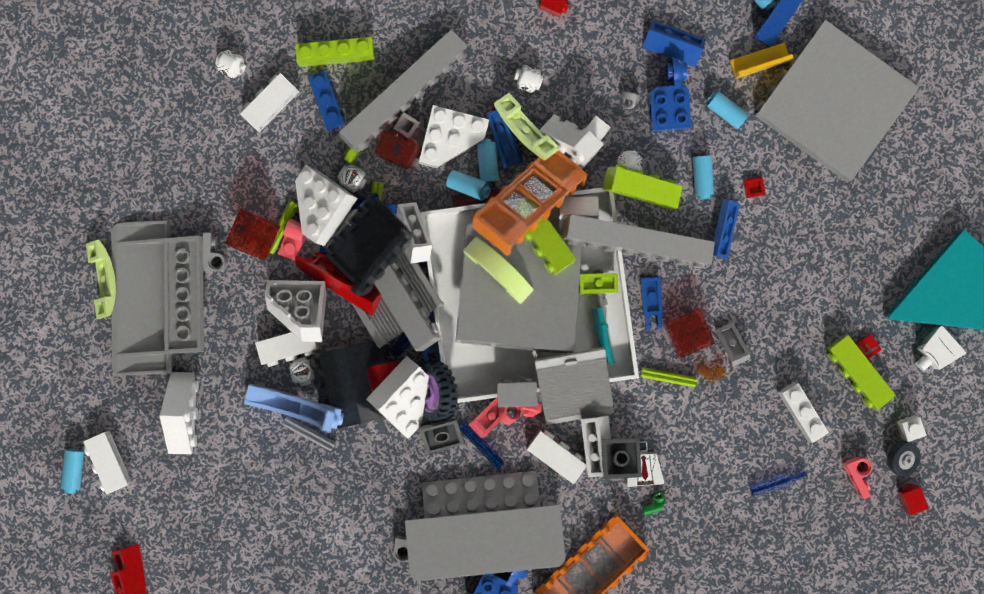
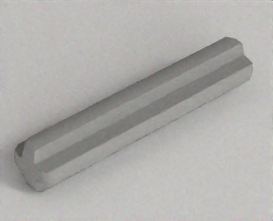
(309, 433)

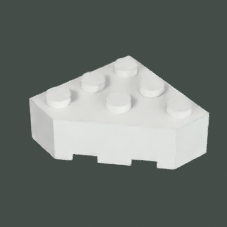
(450, 135)
(575, 144)
(321, 205)
(298, 306)
(402, 397)
(179, 413)

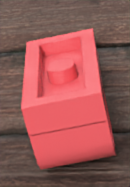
(292, 240)
(528, 411)
(487, 419)
(860, 485)

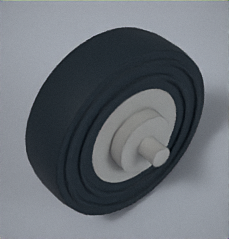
(903, 458)

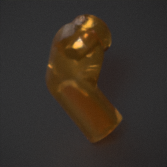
(712, 374)

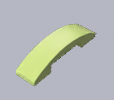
(524, 129)
(499, 269)
(106, 279)

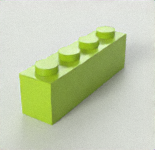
(335, 52)
(642, 187)
(550, 247)
(860, 372)

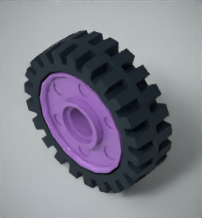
(441, 391)

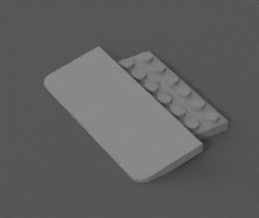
(156, 297)
(483, 528)

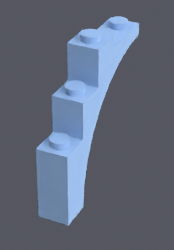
(294, 406)

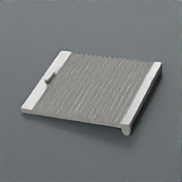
(383, 324)
(574, 386)

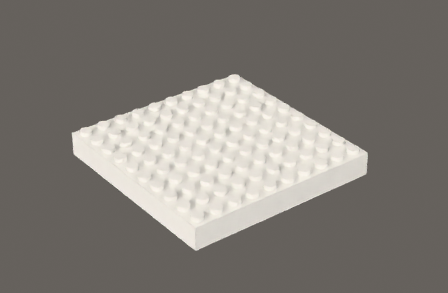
(482, 367)

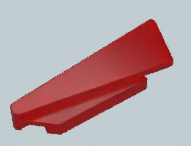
(322, 269)
(130, 573)

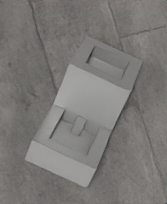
(410, 129)

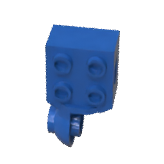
(670, 104)
(499, 583)

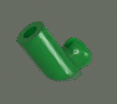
(656, 504)

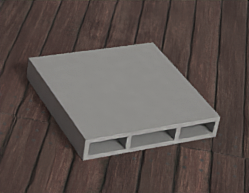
(836, 100)
(495, 319)

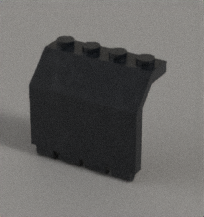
(368, 244)
(345, 382)

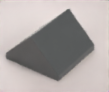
(441, 434)
(621, 458)

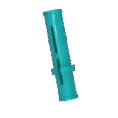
(602, 333)

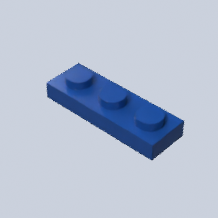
(326, 100)
(505, 140)
(725, 228)

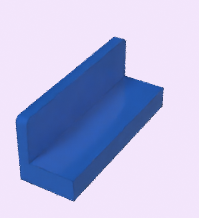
(776, 21)
(674, 42)

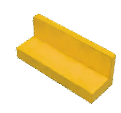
(760, 60)

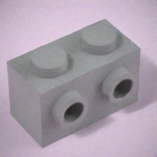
(517, 394)

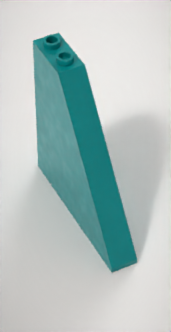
(948, 289)

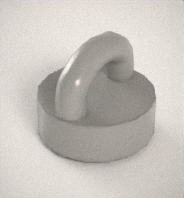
(630, 96)

